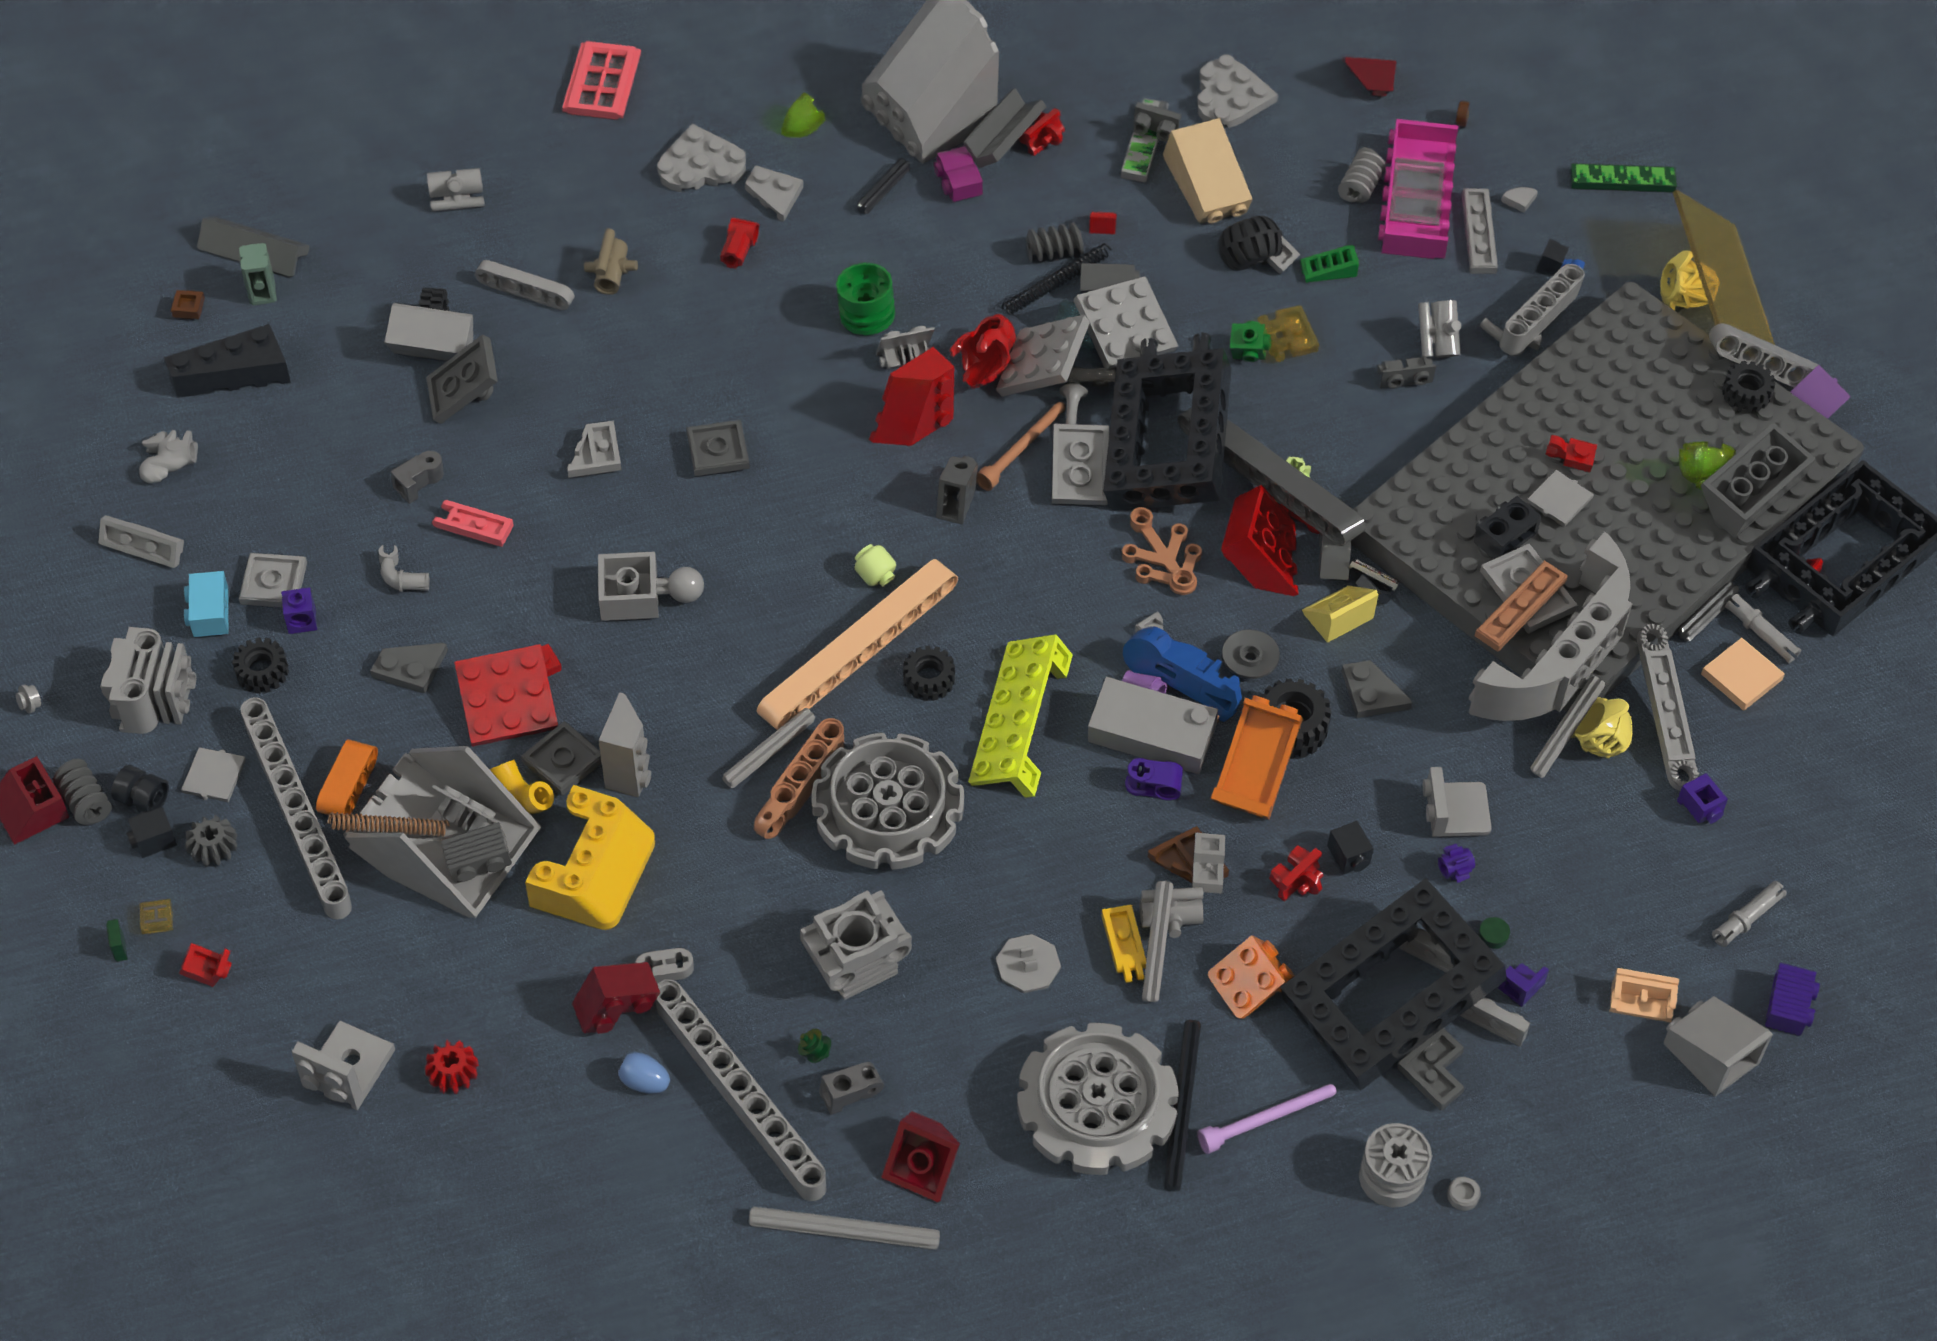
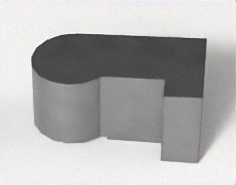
(417, 474)
(850, 1086)

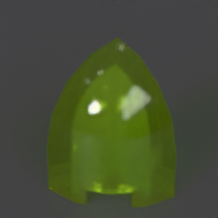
(802, 118)

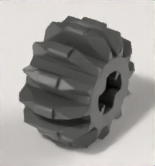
(211, 840)

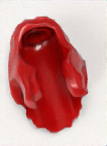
(985, 350)

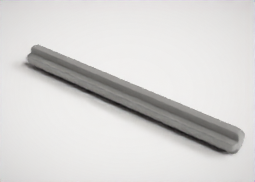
(844, 1227)

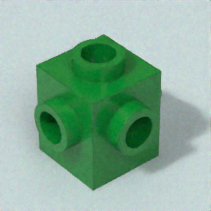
(1249, 341)

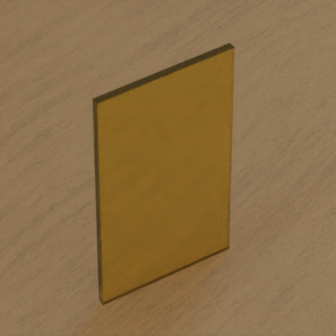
(1723, 268)

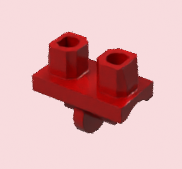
(1045, 131)
(1303, 877)

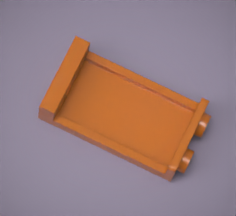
(1258, 757)

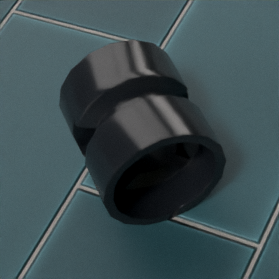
(137, 788)

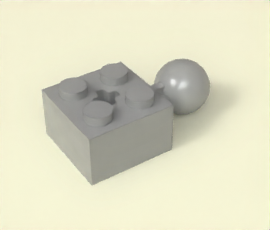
(631, 585)

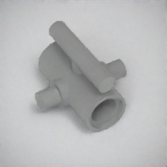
(455, 189)
(1440, 329)
(1184, 910)

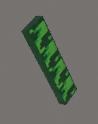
(1623, 177)

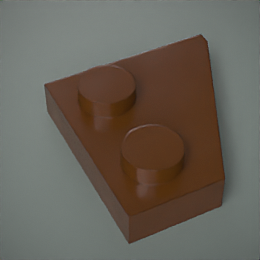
(1178, 854)

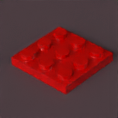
(506, 695)

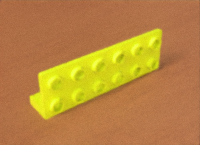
(1014, 712)

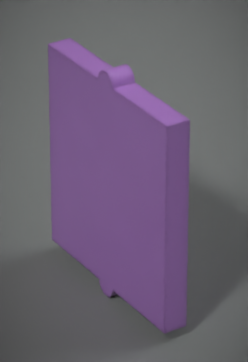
(1821, 392)

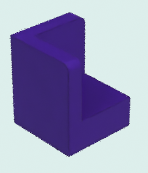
(1523, 983)

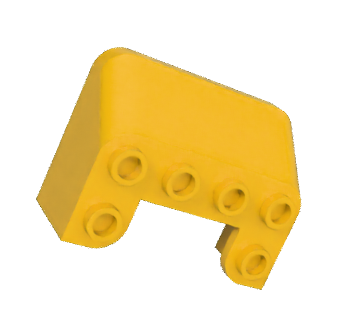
(601, 867)

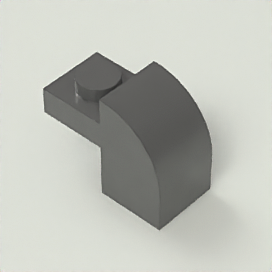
(1333, 559)

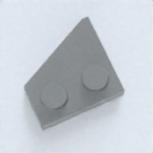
(596, 451)

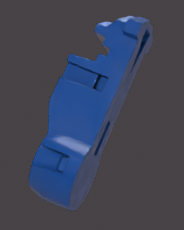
(1183, 668)

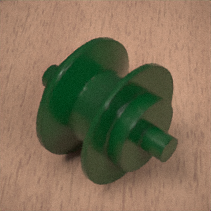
(814, 1045)

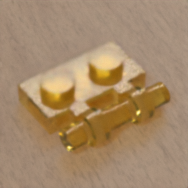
(1296, 331)

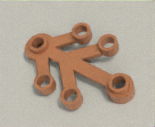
(1162, 555)

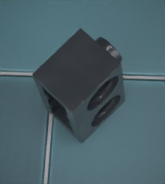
(1507, 528)

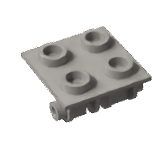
(894, 342)
(464, 810)

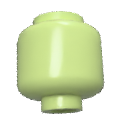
(875, 565)

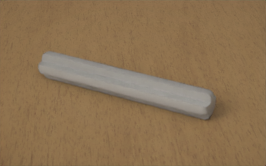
(1567, 726)
(768, 748)
(1157, 941)

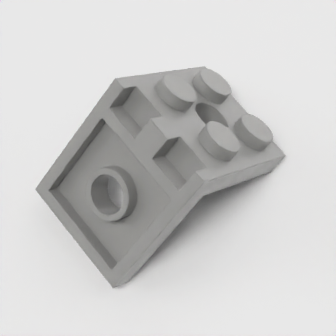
(338, 1079)

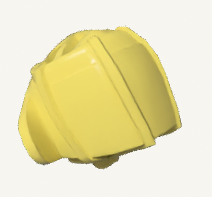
(1688, 287)
(1605, 728)

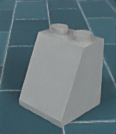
(1717, 1043)

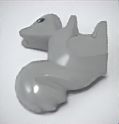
(171, 455)

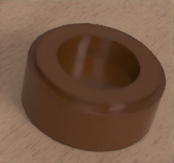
(1462, 113)

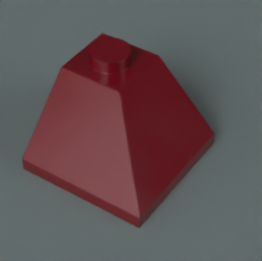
(1373, 73)
(921, 1156)

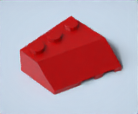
(916, 400)
(1262, 542)

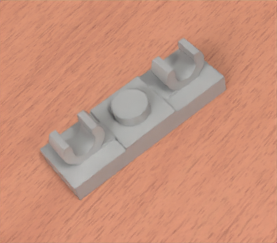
(140, 541)

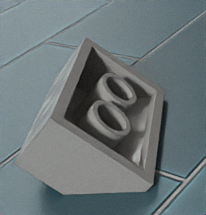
(624, 750)

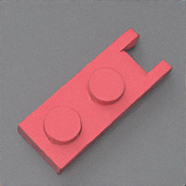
(474, 523)

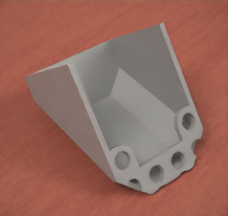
(935, 79)

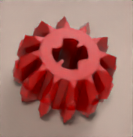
(451, 1066)

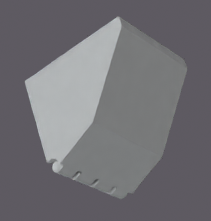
(420, 860)

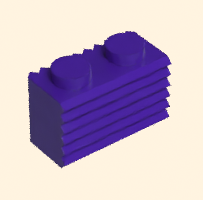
(1791, 999)

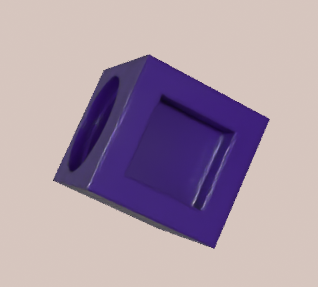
(299, 610)

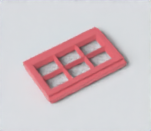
(601, 80)

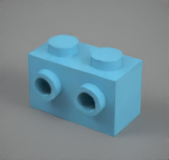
(207, 604)

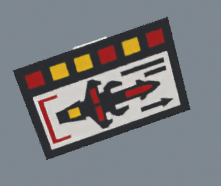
(1371, 571)

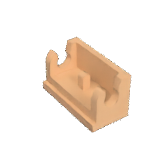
(1644, 995)

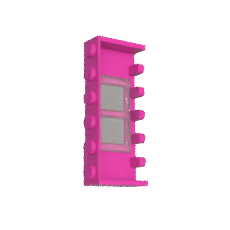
(1418, 189)

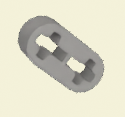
(665, 963)

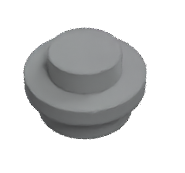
(28, 698)

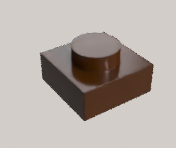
(187, 304)

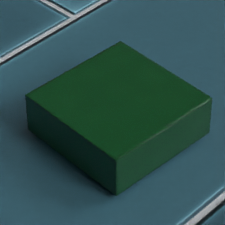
(116, 940)

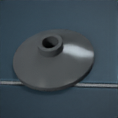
(1252, 645)

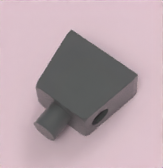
(959, 476)

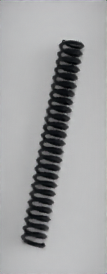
(1054, 278)

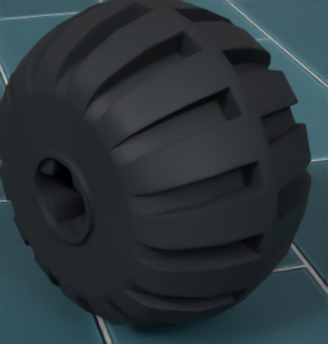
(1250, 242)

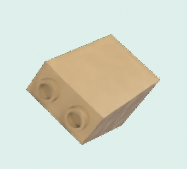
(1207, 171)

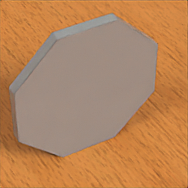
(1028, 963)

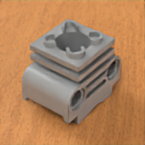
(147, 681)
(857, 943)

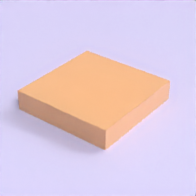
(1742, 674)

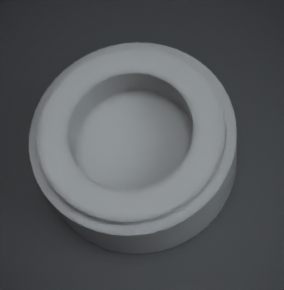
(1463, 1193)

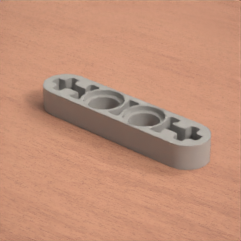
(548, 292)

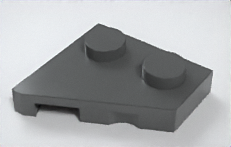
(409, 665)
(1372, 690)

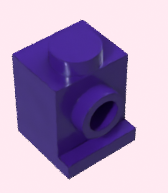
(1703, 799)

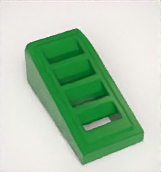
(1343, 256)

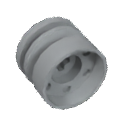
(1395, 1165)

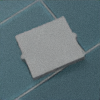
(1560, 498)
(213, 774)

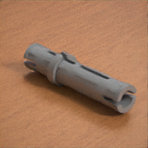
(1754, 620)
(1741, 920)

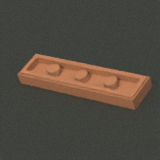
(1521, 606)

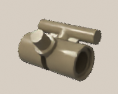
(610, 264)

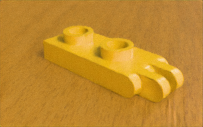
(1124, 941)

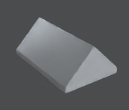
(428, 332)

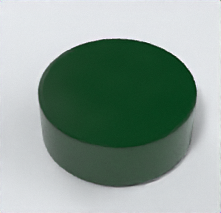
(1494, 932)

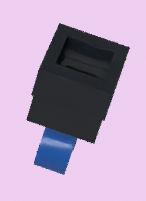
(1554, 258)

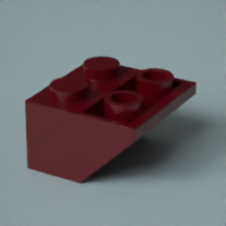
(29, 801)

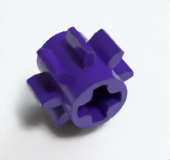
(1456, 863)

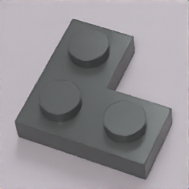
(1427, 1070)

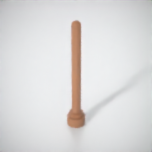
(989, 476)

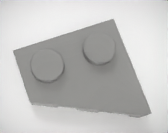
(774, 190)

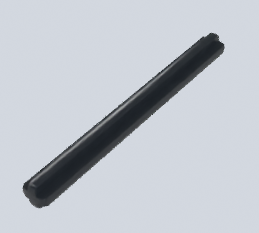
(1185, 1085)

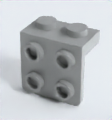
(1456, 806)

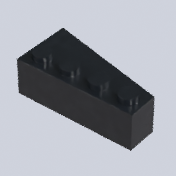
(229, 363)

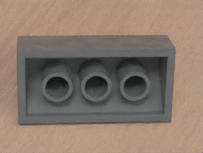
(1755, 479)

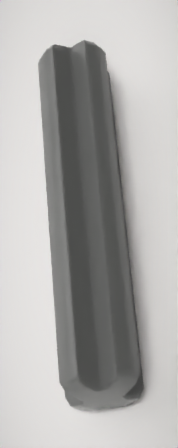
(1707, 612)

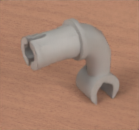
(399, 579)

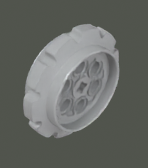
(887, 801)
(1097, 1098)

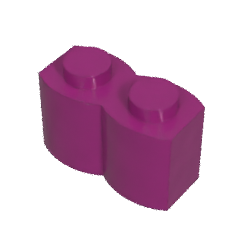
(958, 174)

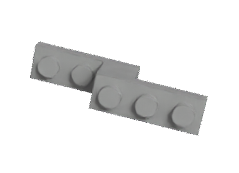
(1483, 1013)

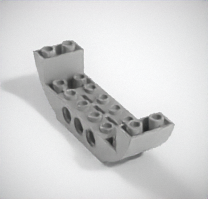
(1573, 652)

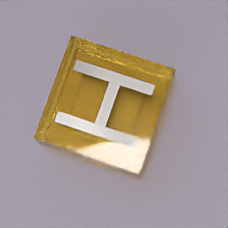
(156, 916)

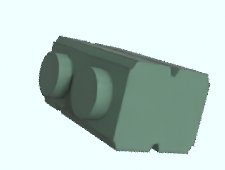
(257, 274)

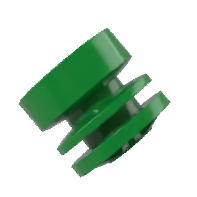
(865, 298)

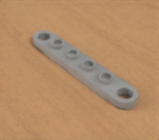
(1667, 705)

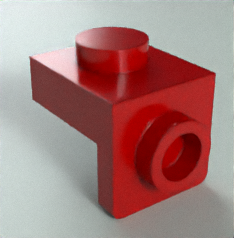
(205, 965)

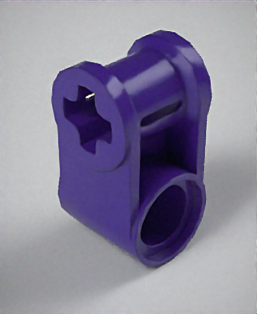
(1156, 779)

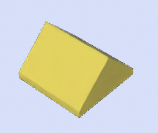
(1342, 611)

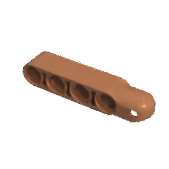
(777, 814)

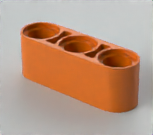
(347, 778)

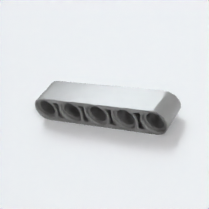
(1541, 309)
(1760, 353)

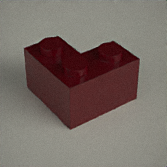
(614, 991)

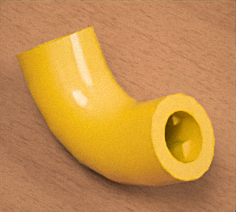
(533, 797)

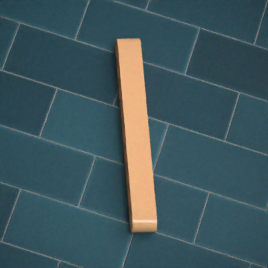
(858, 644)

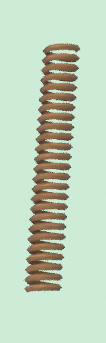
(425, 829)

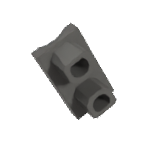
(1155, 119)

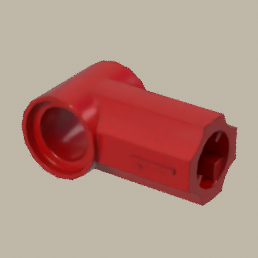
(740, 237)

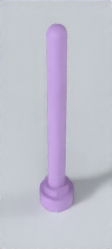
(1212, 1138)

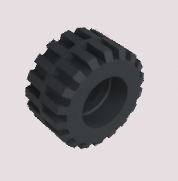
(1310, 706)

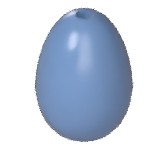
(643, 1073)

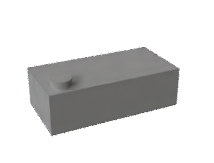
(1152, 724)

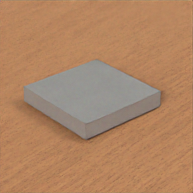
(268, 576)

